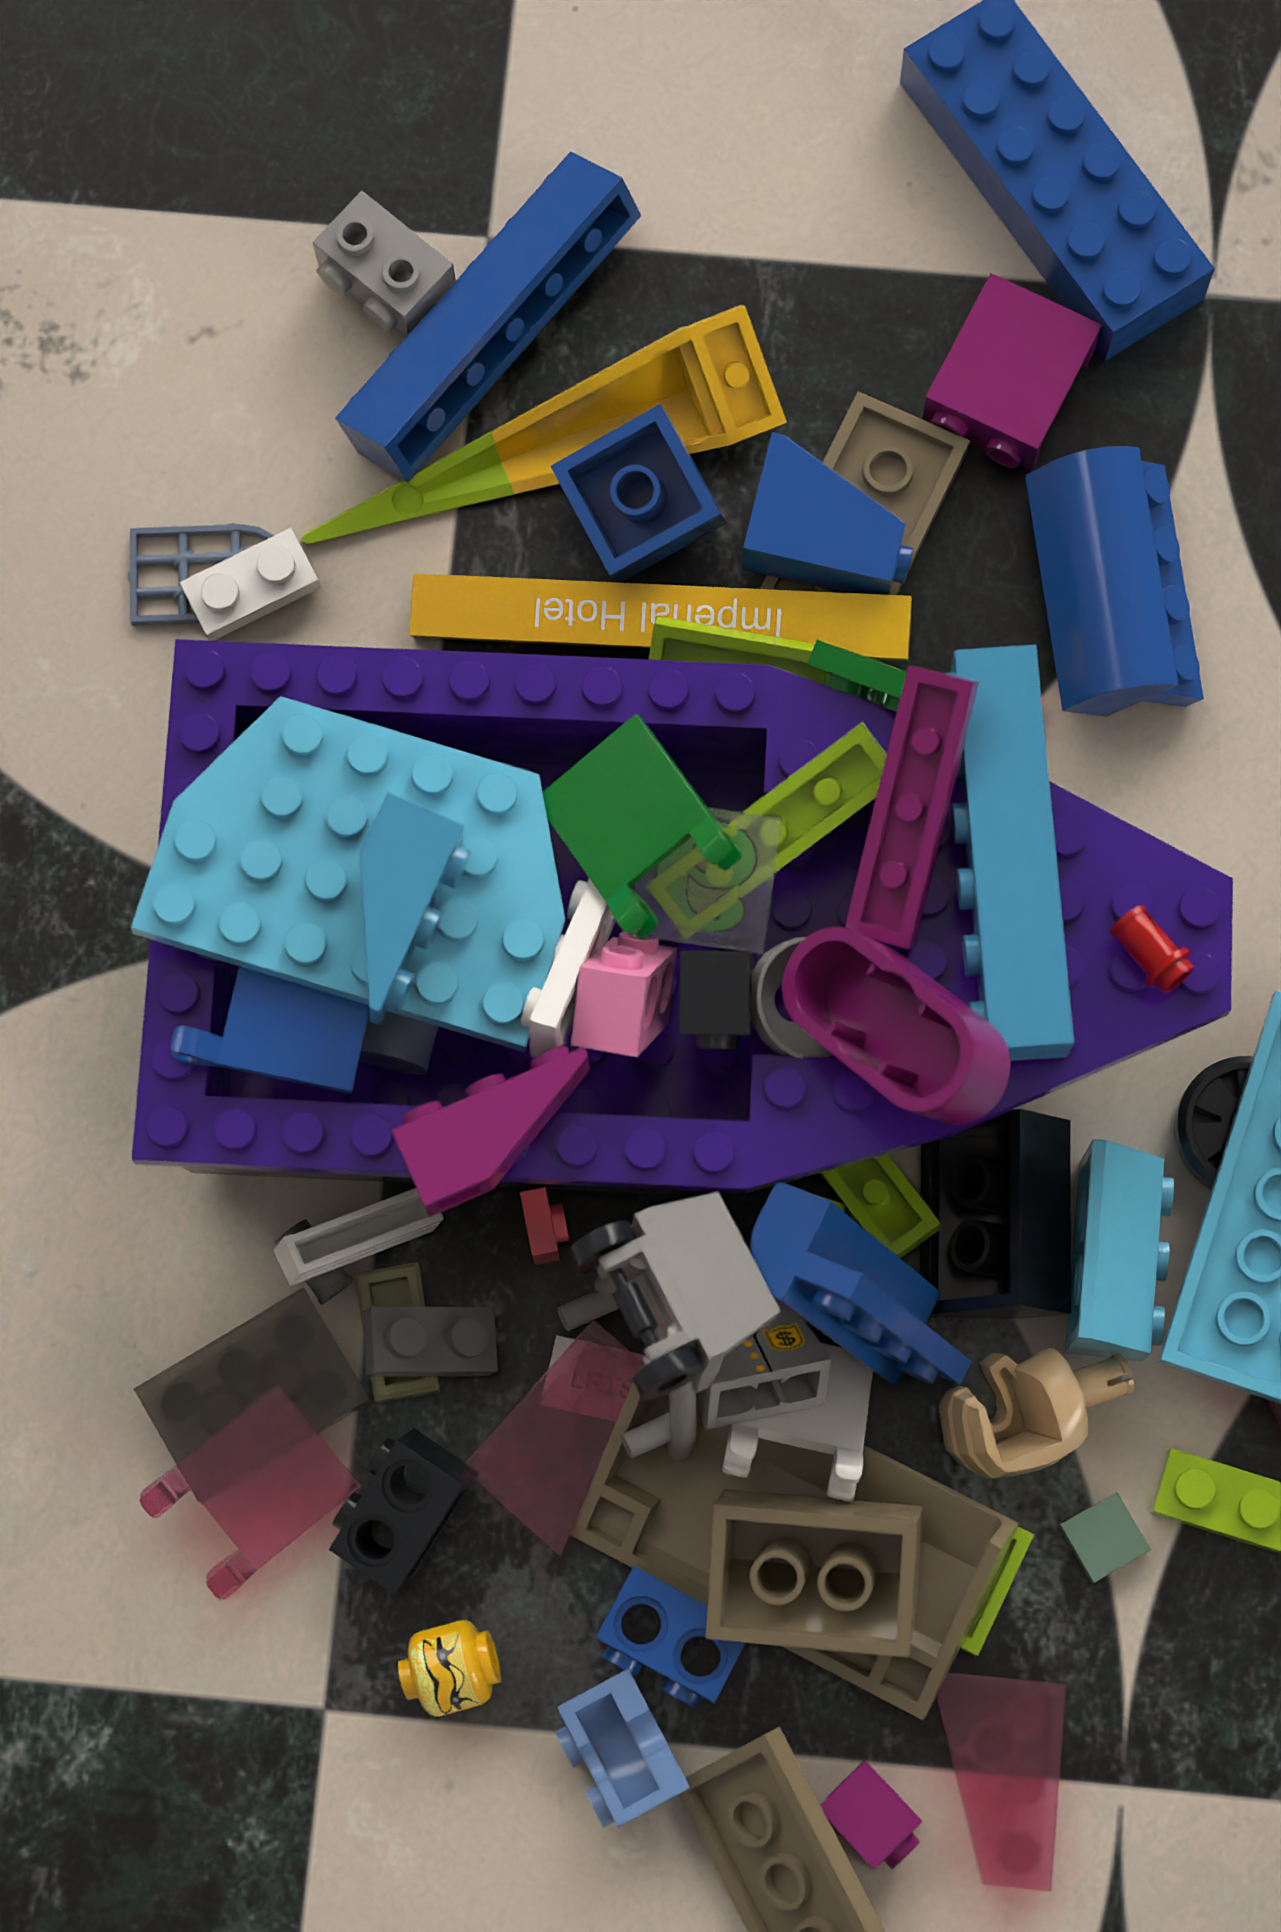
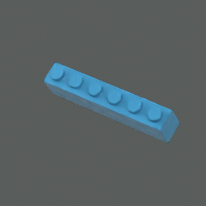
(1011, 857)

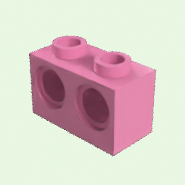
(624, 995)

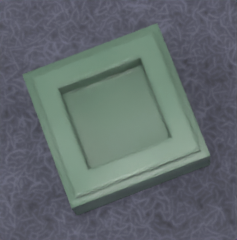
(1104, 1538)

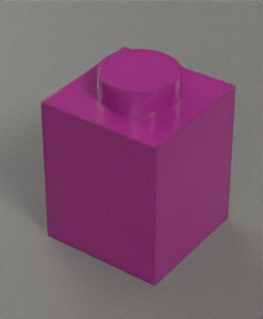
(872, 1817)

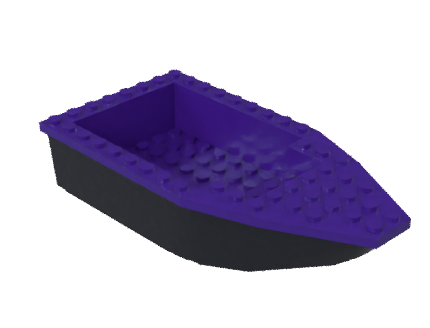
(675, 1111)

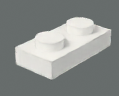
(250, 584)

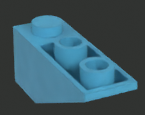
(402, 874)

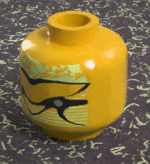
(450, 1668)

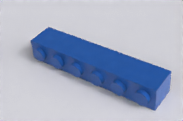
(489, 316)

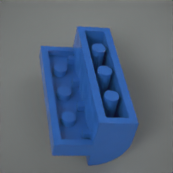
(1113, 582)
(851, 1287)

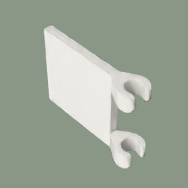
(827, 1428)

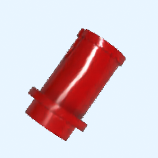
(1152, 950)

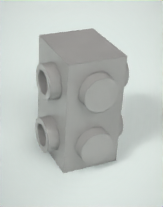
(382, 265)

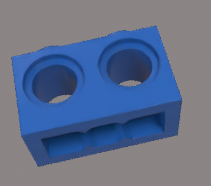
(681, 1622)

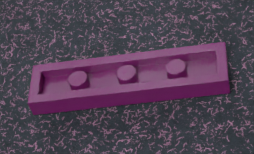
(911, 806)

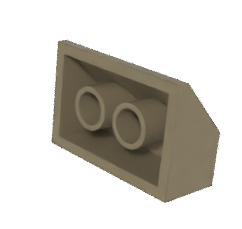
(814, 1572)

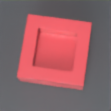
(544, 1225)

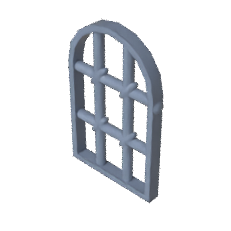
(181, 561)

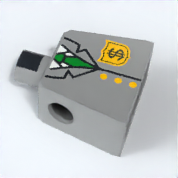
(768, 1374)

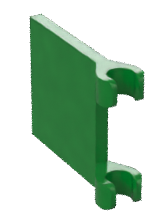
(626, 814)

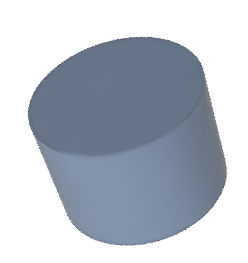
(399, 1044)

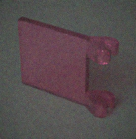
(261, 1481)

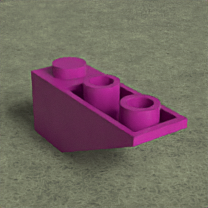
(475, 1141)

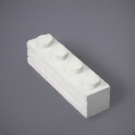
(354, 1236)

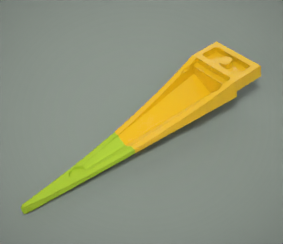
(701, 374)

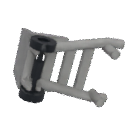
(684, 1291)

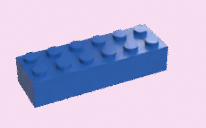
(1055, 173)

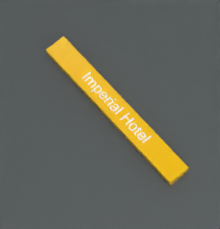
(626, 613)

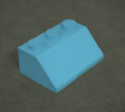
(1118, 1252)

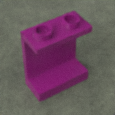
(1010, 372)

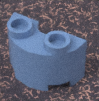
(622, 1748)

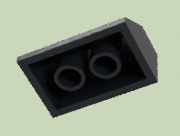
(1001, 1217)

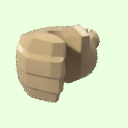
(1037, 1412)

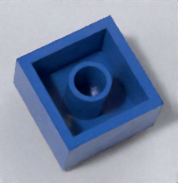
(638, 494)

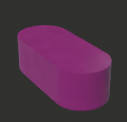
(895, 1026)

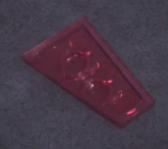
(556, 1435)
(1007, 1772)

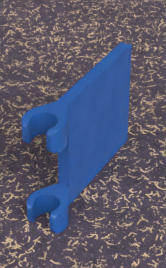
(282, 1033)

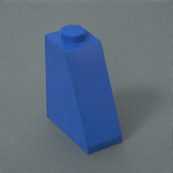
(821, 527)

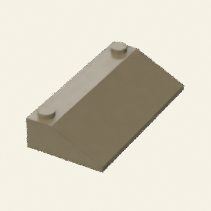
(661, 1518)

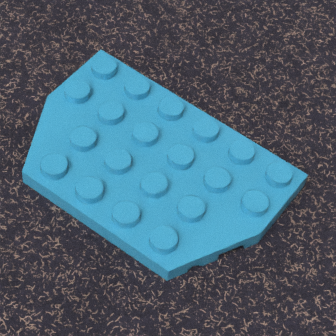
(270, 879)

